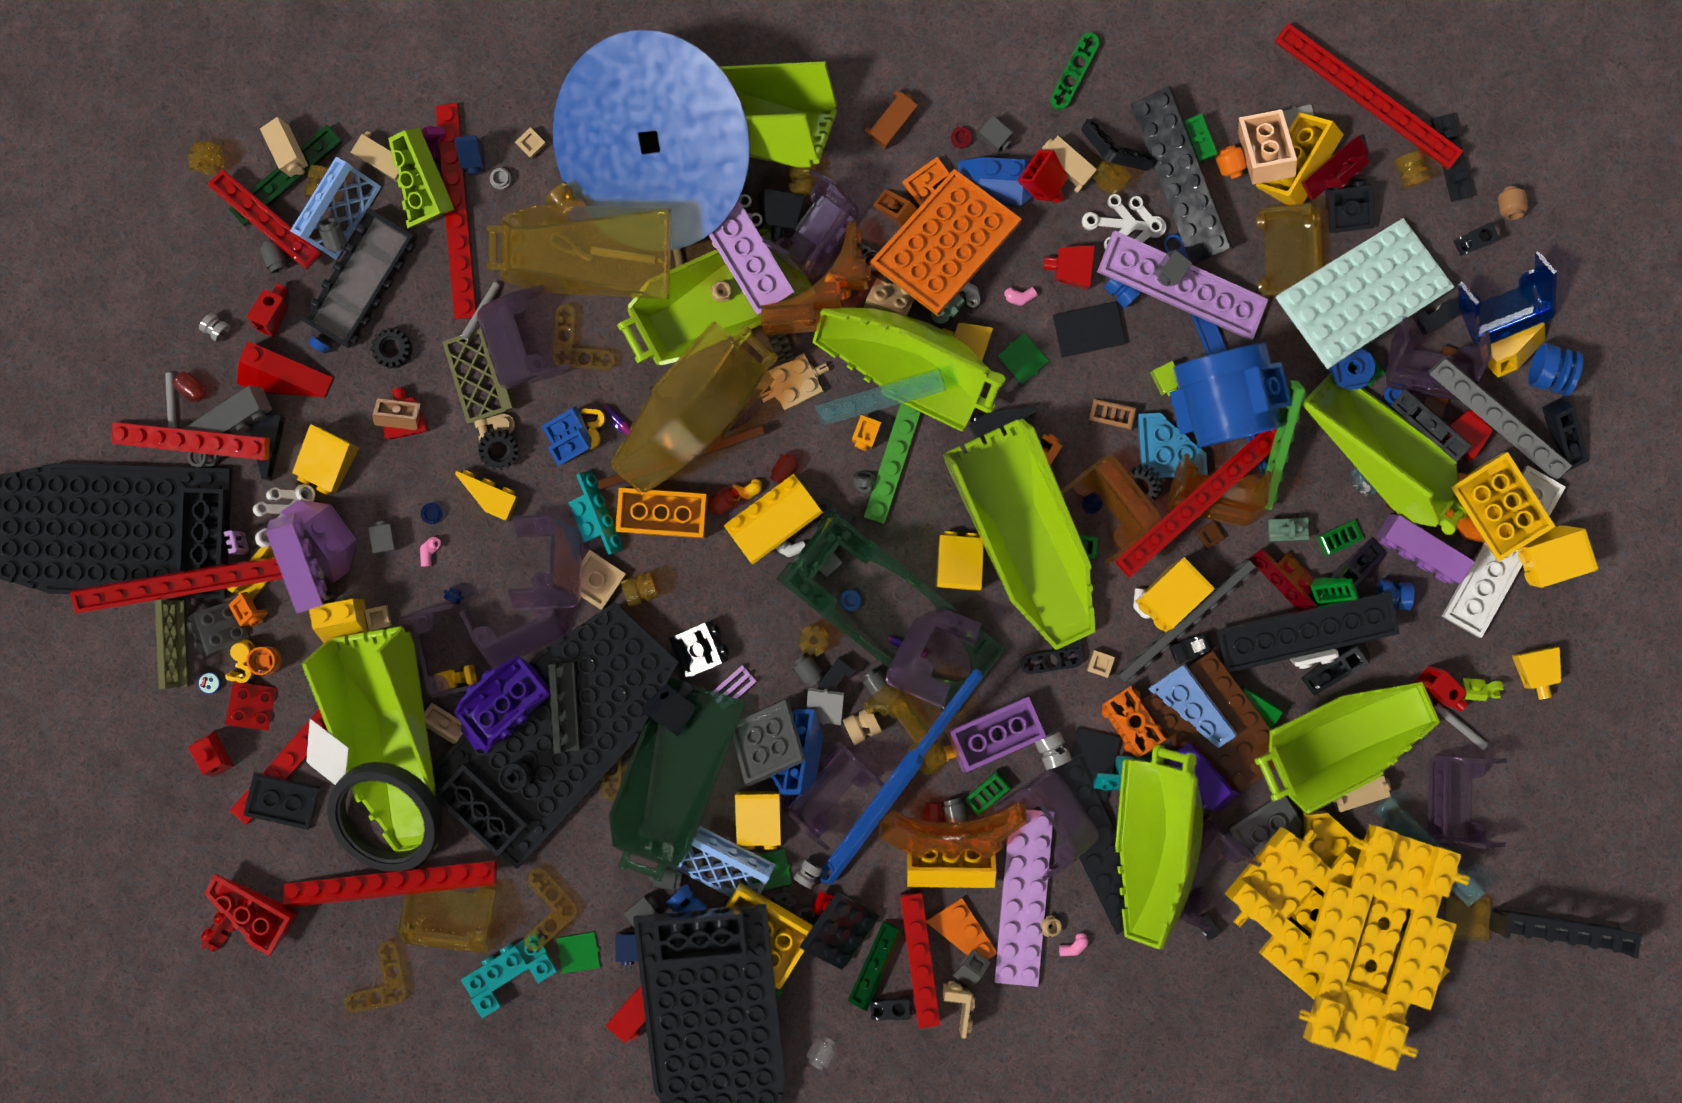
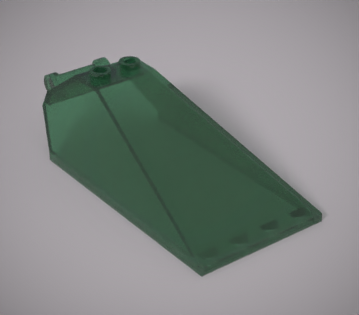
(672, 783)

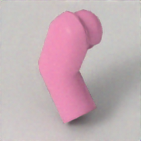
(1019, 298)

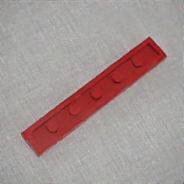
(264, 219)

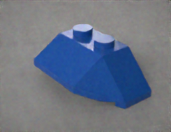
(997, 178)
(800, 777)

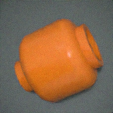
(1231, 161)

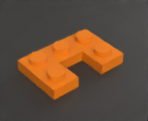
(921, 182)

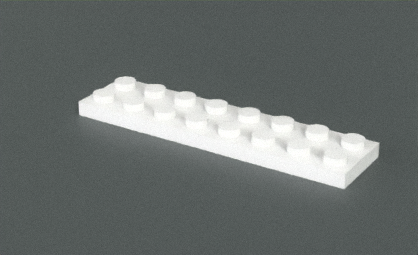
(1488, 580)

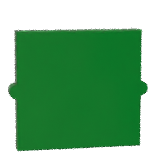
(1023, 358)
(780, 875)
(578, 952)

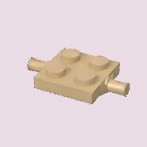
(795, 382)

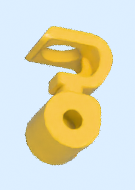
(593, 433)
(239, 653)
(454, 679)

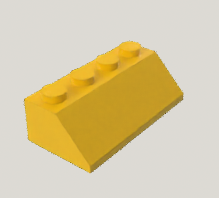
(1313, 144)
(773, 519)
(939, 870)

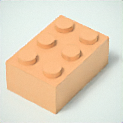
(1267, 147)

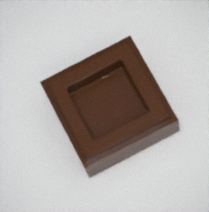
(1210, 535)

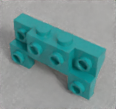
(502, 969)

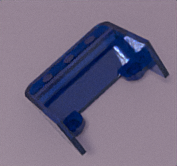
(1512, 311)

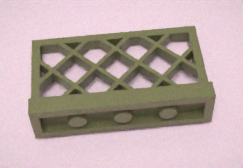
(505, 396)
(172, 643)

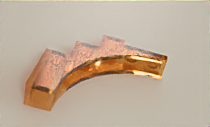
(803, 311)
(951, 839)

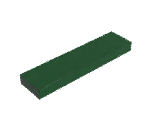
(875, 965)

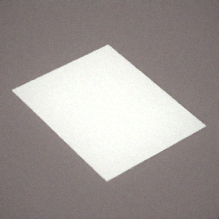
(326, 753)

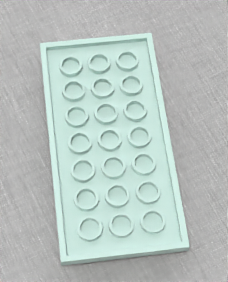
(1364, 293)

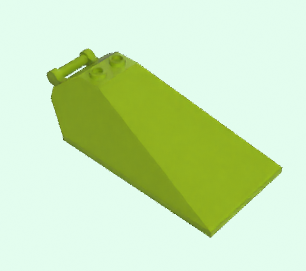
(676, 322)
(1390, 454)

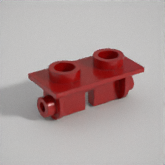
(214, 936)

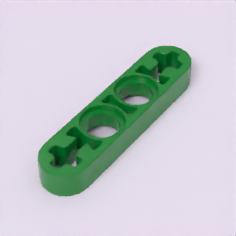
(1072, 70)

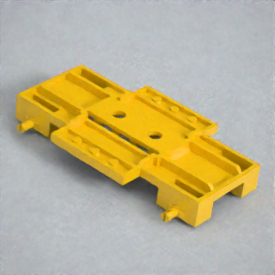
(1286, 889)
(1354, 1011)

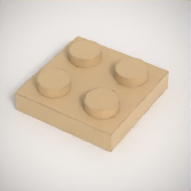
(599, 579)

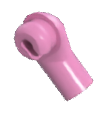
(428, 549)
(1076, 948)

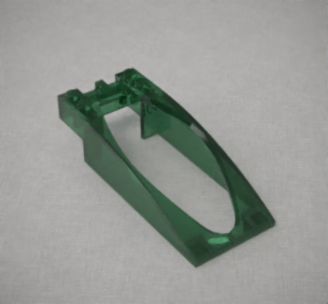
(835, 532)

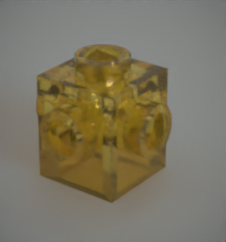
(205, 157)
(1111, 177)
(818, 648)

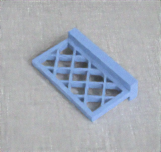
(325, 195)
(730, 855)

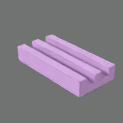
(235, 549)
(735, 685)

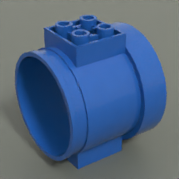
(1229, 395)

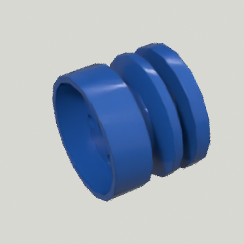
(1555, 369)

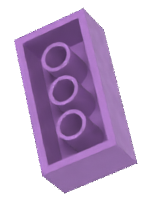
(1424, 548)
(296, 562)
(995, 734)

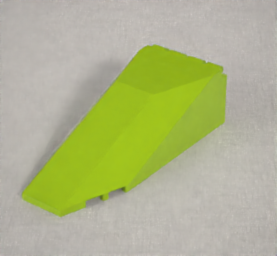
(786, 110)
(1027, 530)
(375, 708)

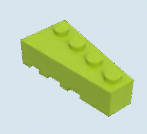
(419, 178)

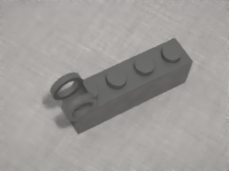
(231, 417)

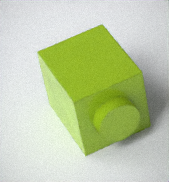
(1165, 378)

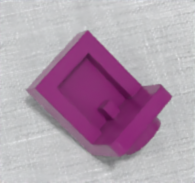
(432, 137)

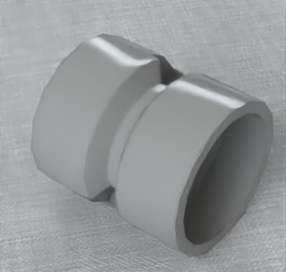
(1053, 751)

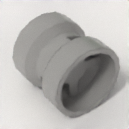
(213, 326)
(805, 878)

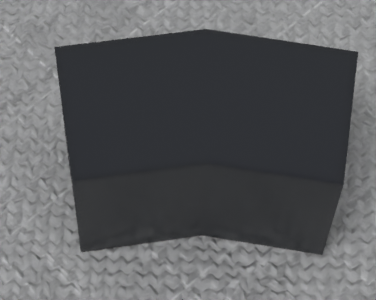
(1213, 932)

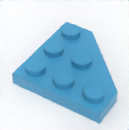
(1164, 447)

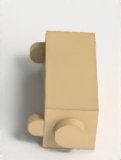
(284, 147)
(375, 155)
(1075, 166)
(1366, 794)

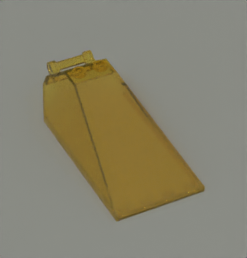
(585, 250)

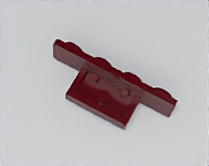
(1337, 169)
(1287, 577)

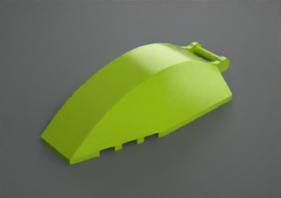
(898, 347)
(1345, 743)
(1157, 843)

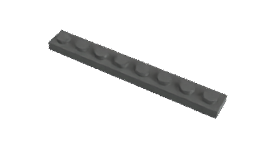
(1500, 418)
(1162, 641)

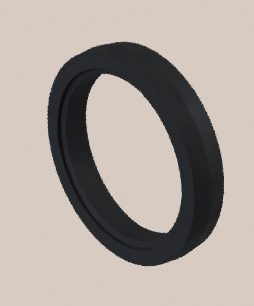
(361, 849)

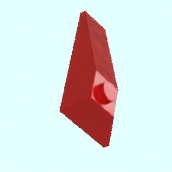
(279, 374)
(255, 915)

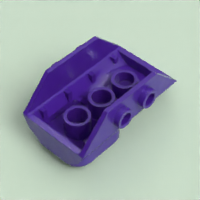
(500, 702)

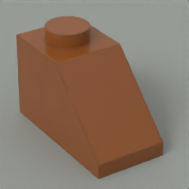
(894, 207)

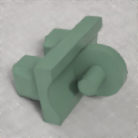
(950, 311)
(1288, 529)

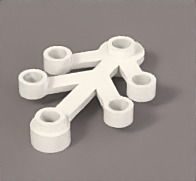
(1127, 223)
(277, 508)

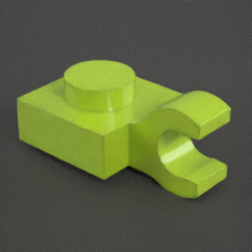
(1478, 690)

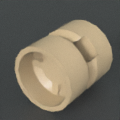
(861, 726)

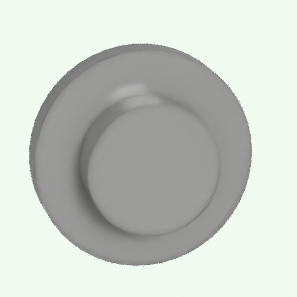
(500, 178)

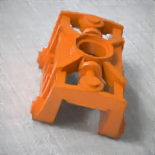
(1122, 724)

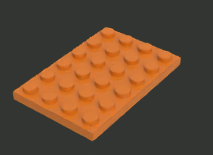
(945, 242)

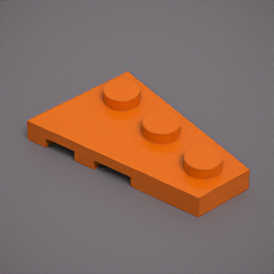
(962, 929)

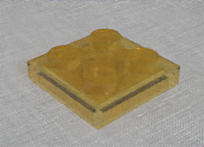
(1471, 921)

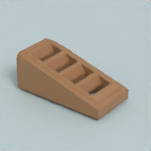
(1131, 419)

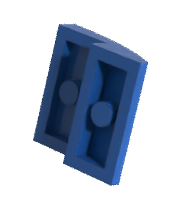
(567, 435)

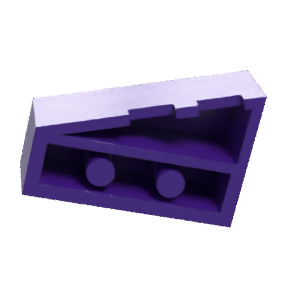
(1213, 788)

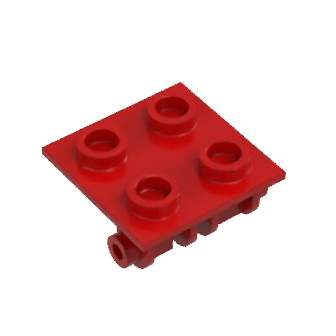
(250, 706)

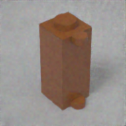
(893, 119)

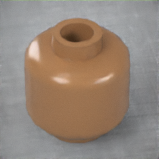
(1512, 203)

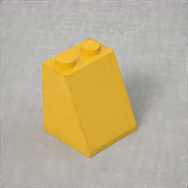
(324, 460)
(1557, 556)
(959, 561)
(1174, 594)
(339, 619)
(758, 819)

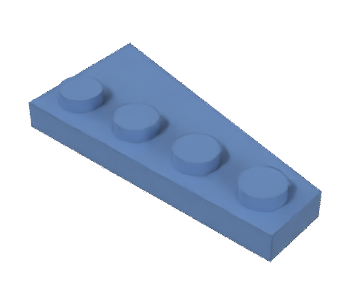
(1194, 705)

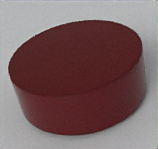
(961, 137)

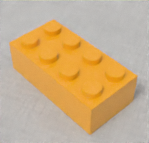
(661, 513)

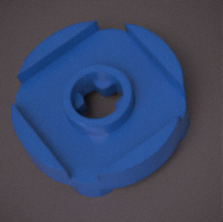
(1361, 376)

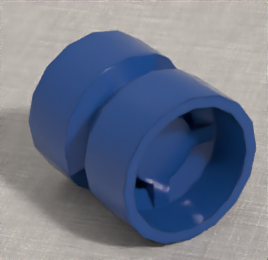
(1124, 293)
(1401, 593)
(683, 893)

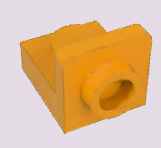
(865, 433)

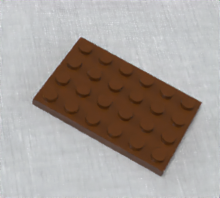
(1235, 757)

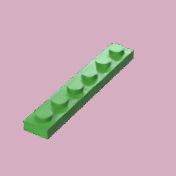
(1283, 437)
(892, 464)

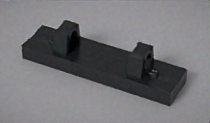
(1457, 176)
(1431, 425)

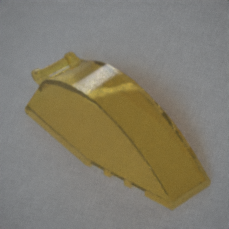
(693, 406)

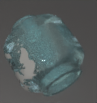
(1361, 484)

